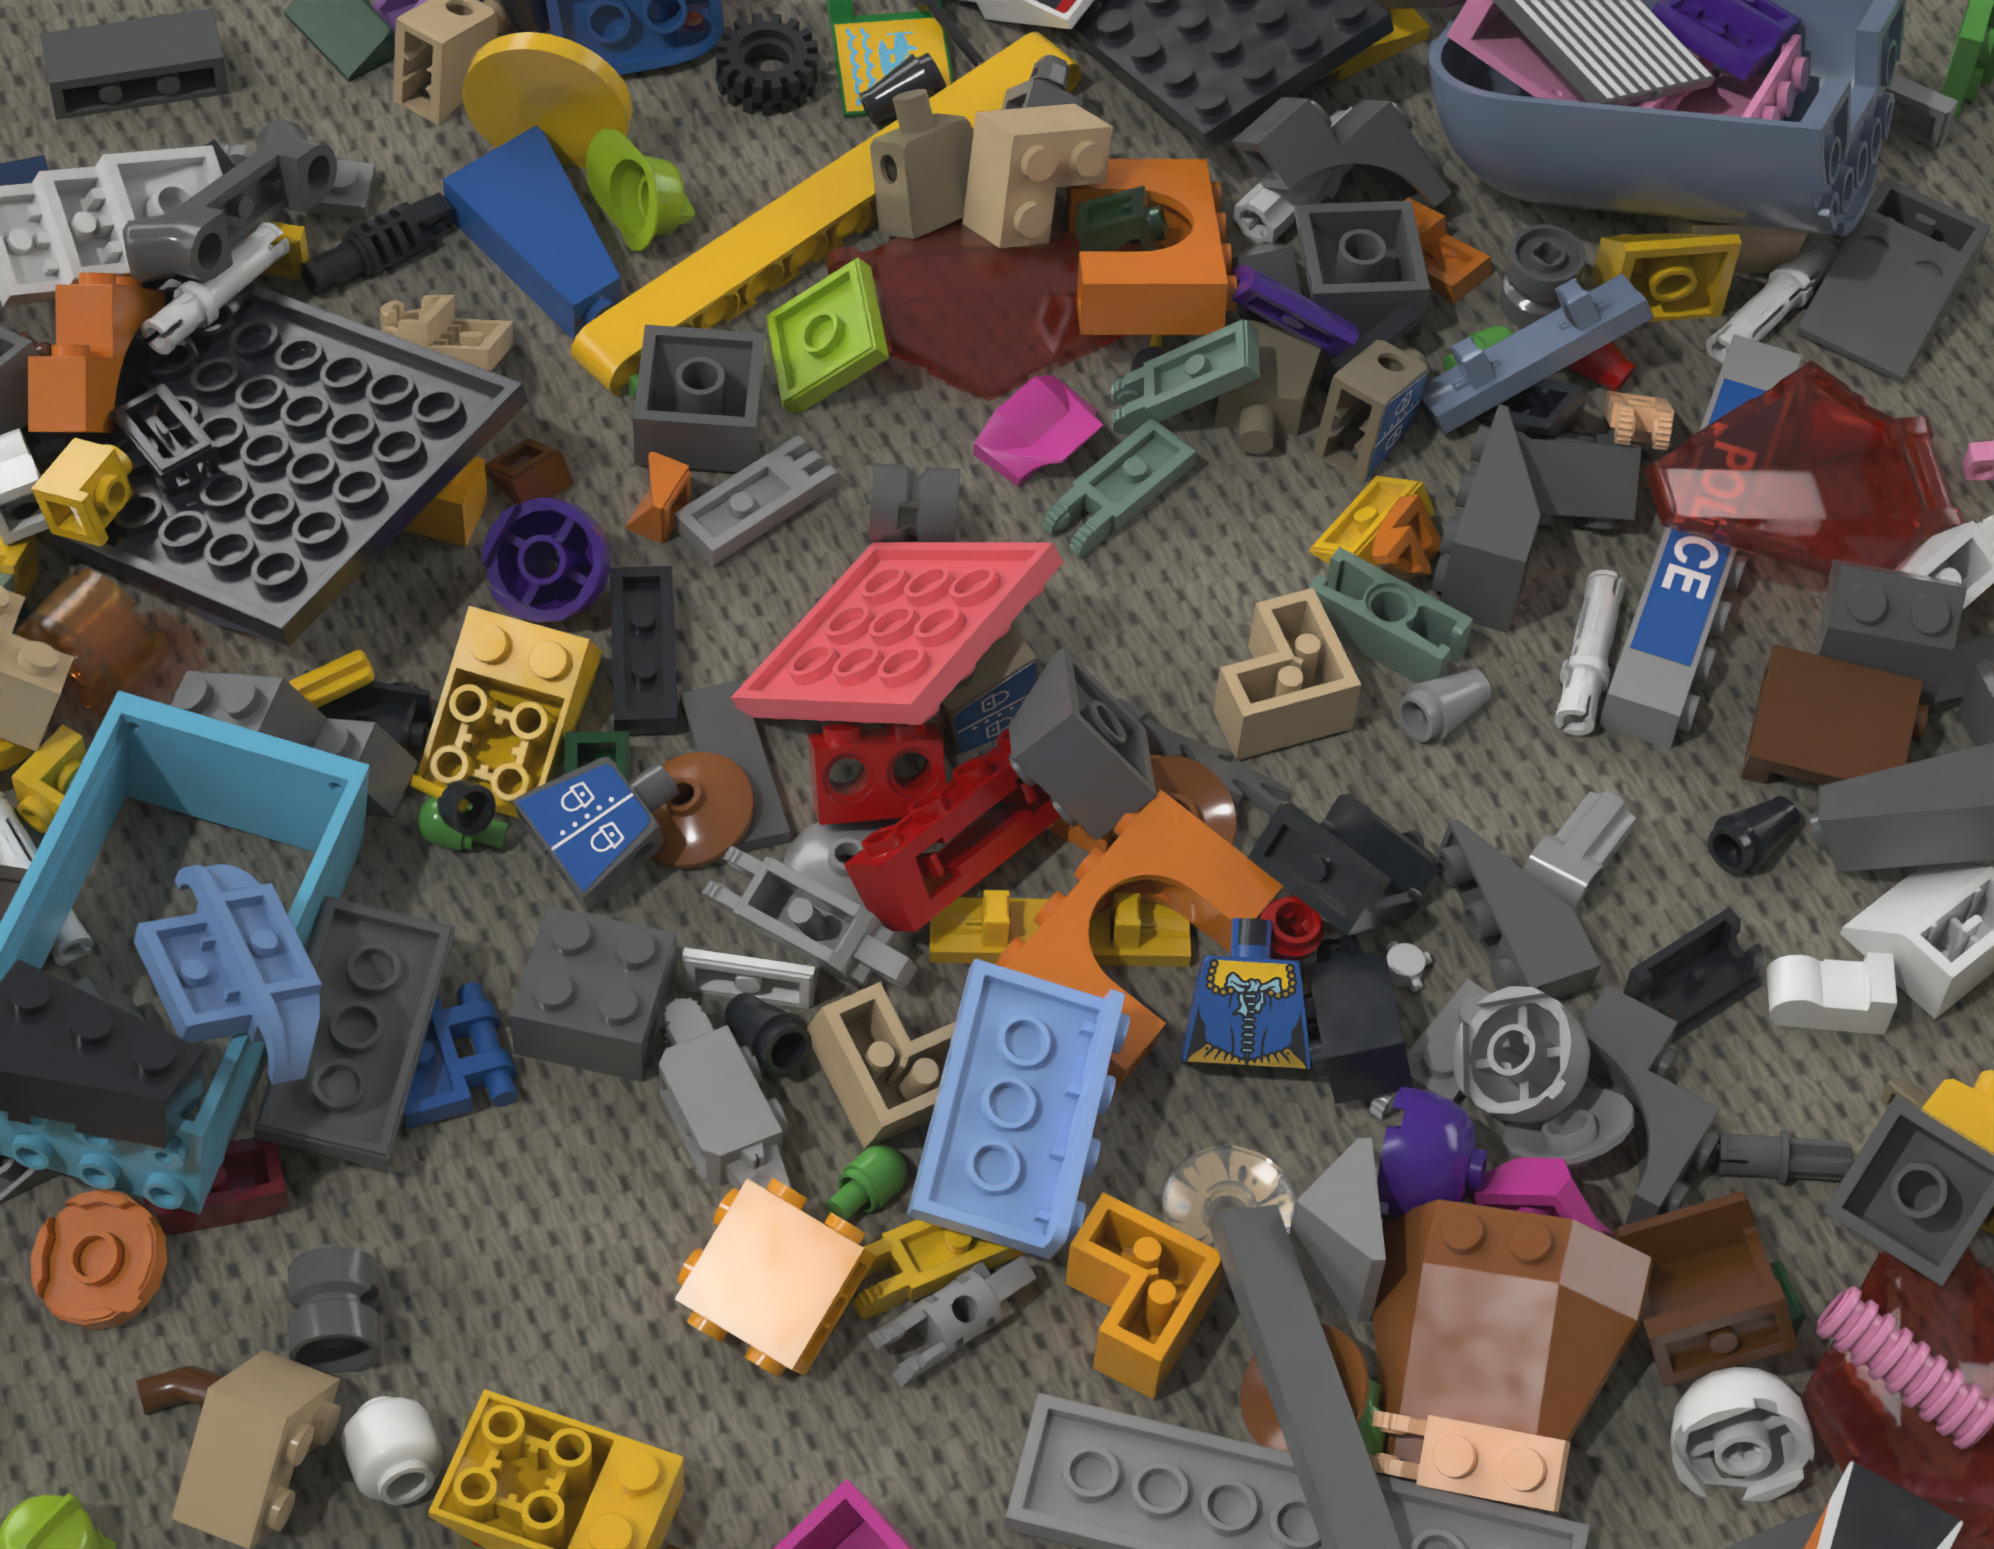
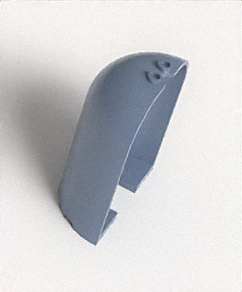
(1691, 165)

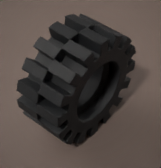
(766, 40)

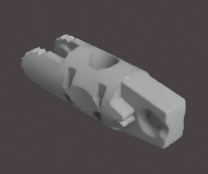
(975, 1294)

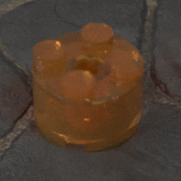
(108, 644)

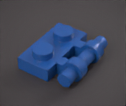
(443, 1078)

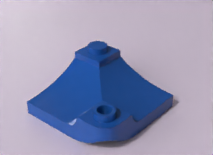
(638, 32)

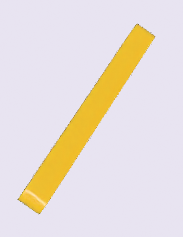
(786, 233)

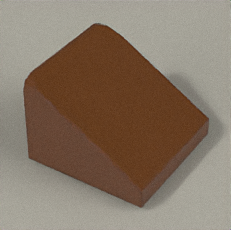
(530, 471)

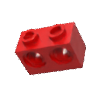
(876, 789)

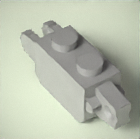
(812, 922)
(717, 1101)

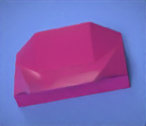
(1036, 429)
(1538, 1188)

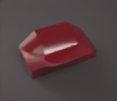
(243, 1190)

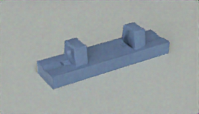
(1534, 352)

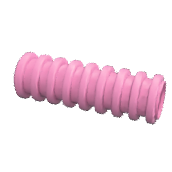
(1907, 1367)

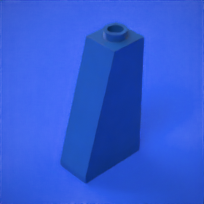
(535, 229)

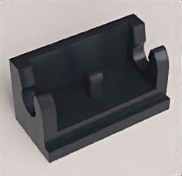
(1698, 974)

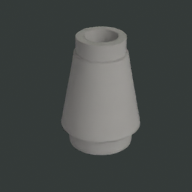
(1442, 704)

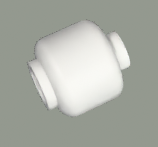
(392, 1450)

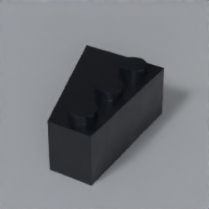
(91, 1062)

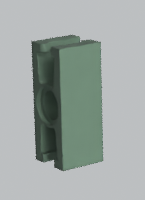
(1391, 619)

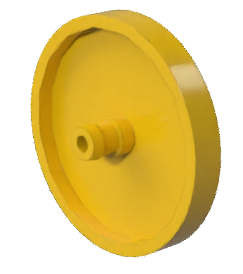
(547, 84)

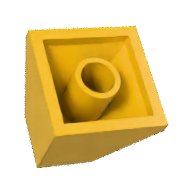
(1673, 271)

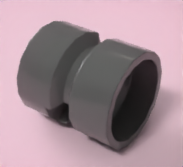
(1536, 265)
(937, 505)
(335, 1310)

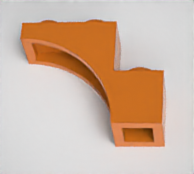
(93, 331)

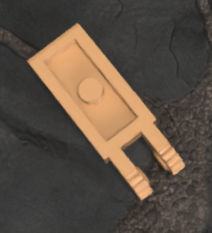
(1639, 419)
(1479, 1460)

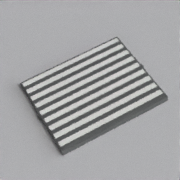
(1609, 48)

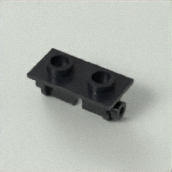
(395, 707)

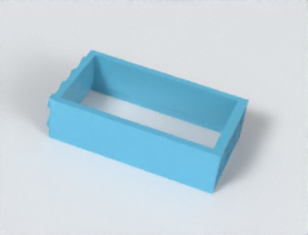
(217, 776)

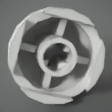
(1752, 1427)

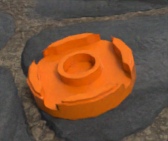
(99, 1260)

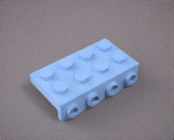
(1018, 1110)

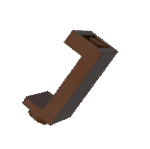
(1830, 719)
(1709, 1289)

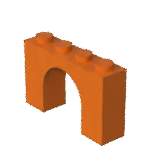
(1165, 289)
(1168, 861)

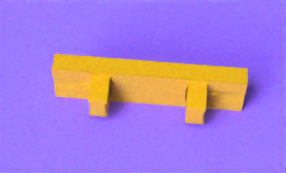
(985, 926)

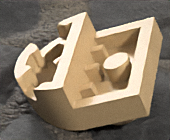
(436, 328)

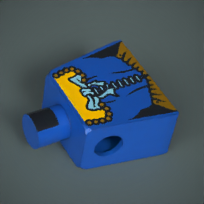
(1247, 1006)

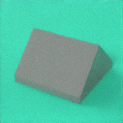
(1341, 1232)

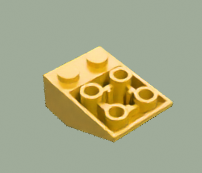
(508, 705)
(555, 1483)

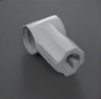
(1581, 849)

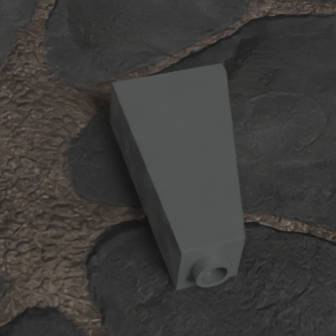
(1911, 813)

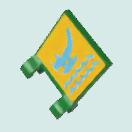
(876, 43)

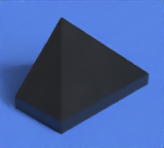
(1544, 408)

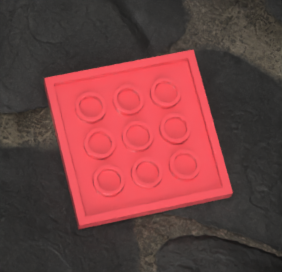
(898, 631)

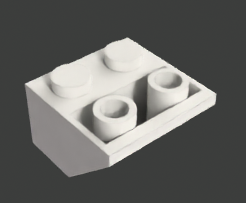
(1936, 929)

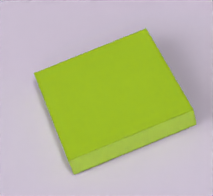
(827, 336)

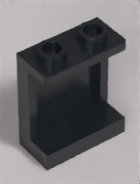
(1348, 866)

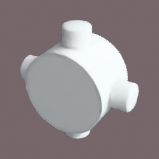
(1407, 964)

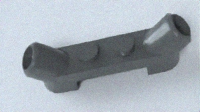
(200, 232)

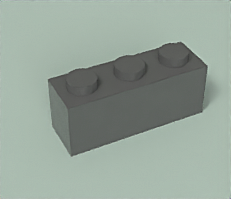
(134, 63)

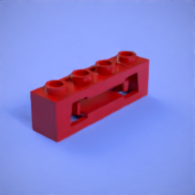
(913, 886)

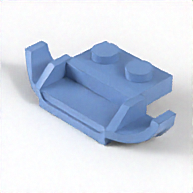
(235, 968)

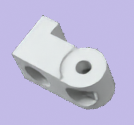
(17, 478)
(1833, 993)

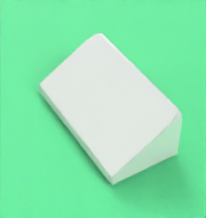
(735, 974)

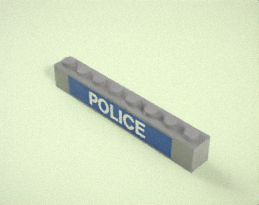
(1686, 587)

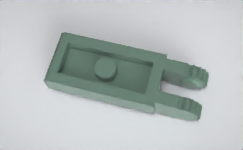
(1186, 376)
(1121, 485)

